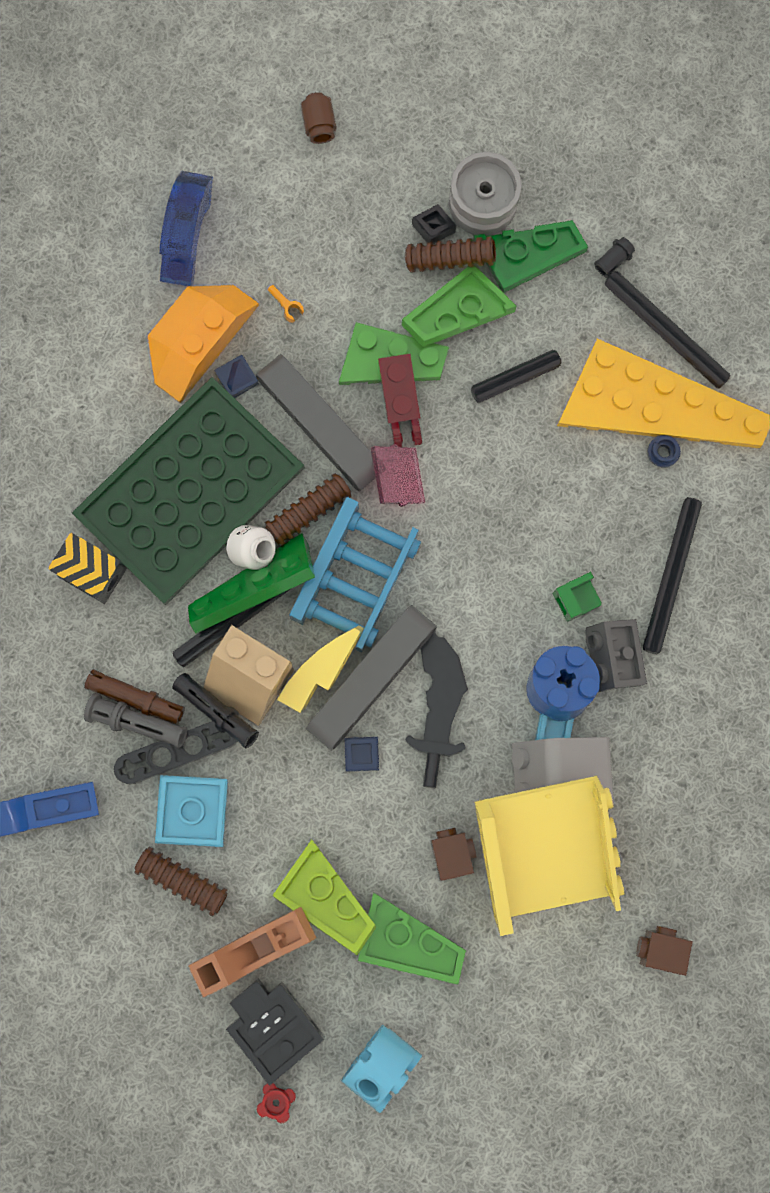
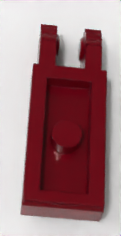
(400, 396)

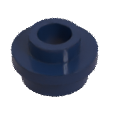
(667, 442)

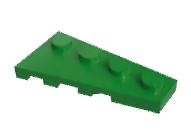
(288, 569)

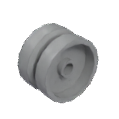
(484, 193)

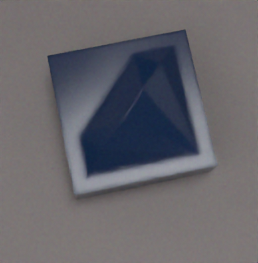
(236, 376)

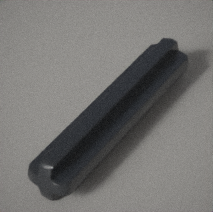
(516, 376)

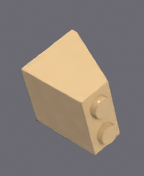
(246, 675)

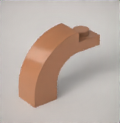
(251, 951)

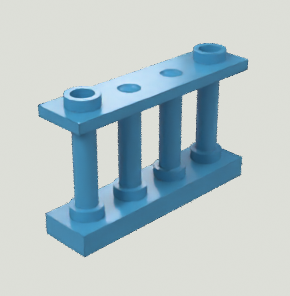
(336, 548)

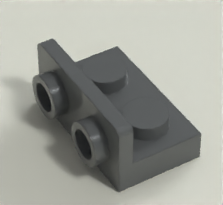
(617, 654)

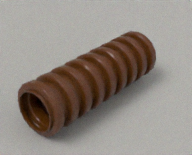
(450, 254)
(308, 509)
(181, 881)

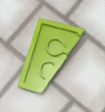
(325, 900)

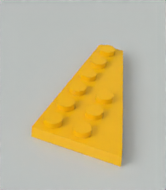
(645, 399)

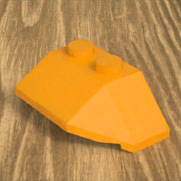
(195, 335)

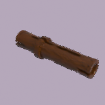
(136, 698)

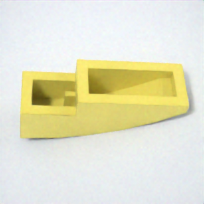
(319, 670)

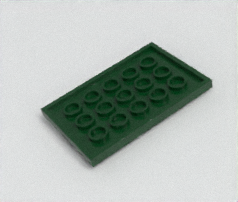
(188, 490)

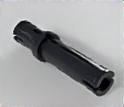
(241, 732)

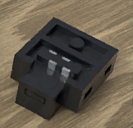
(272, 1029)

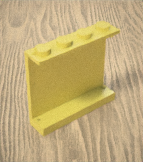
(549, 848)

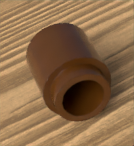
(318, 118)

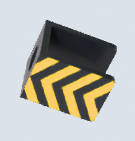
(87, 568)

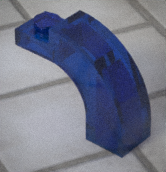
(181, 227)

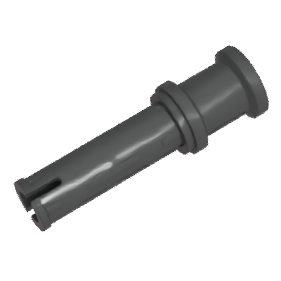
(121, 717)

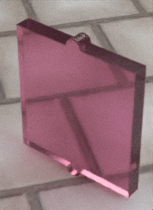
(397, 475)

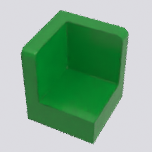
(577, 597)

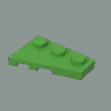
(458, 307)
(373, 343)
(410, 945)

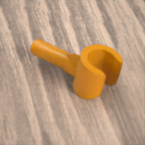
(285, 303)

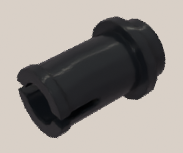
(614, 257)

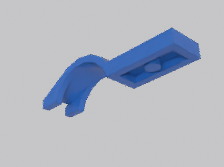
(48, 808)

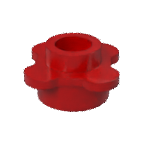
(278, 1112)

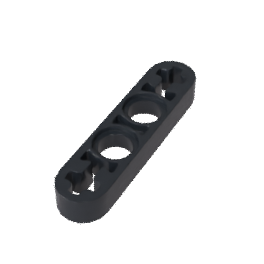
(179, 756)

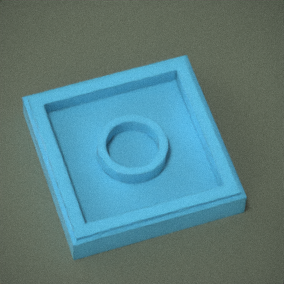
(191, 811)

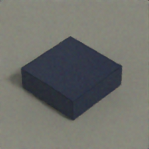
(361, 754)

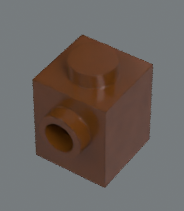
(453, 854)
(664, 951)

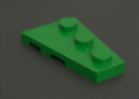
(533, 252)

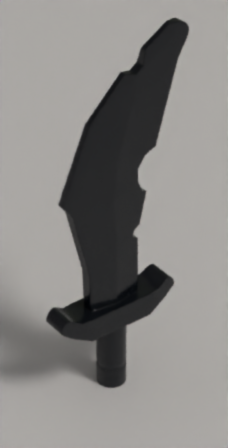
(443, 701)

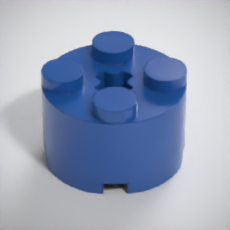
(570, 666)

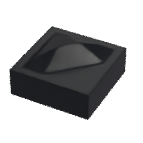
(434, 224)

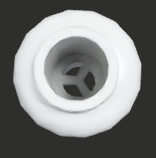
(251, 547)

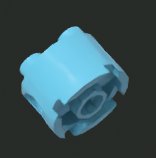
(381, 1068)

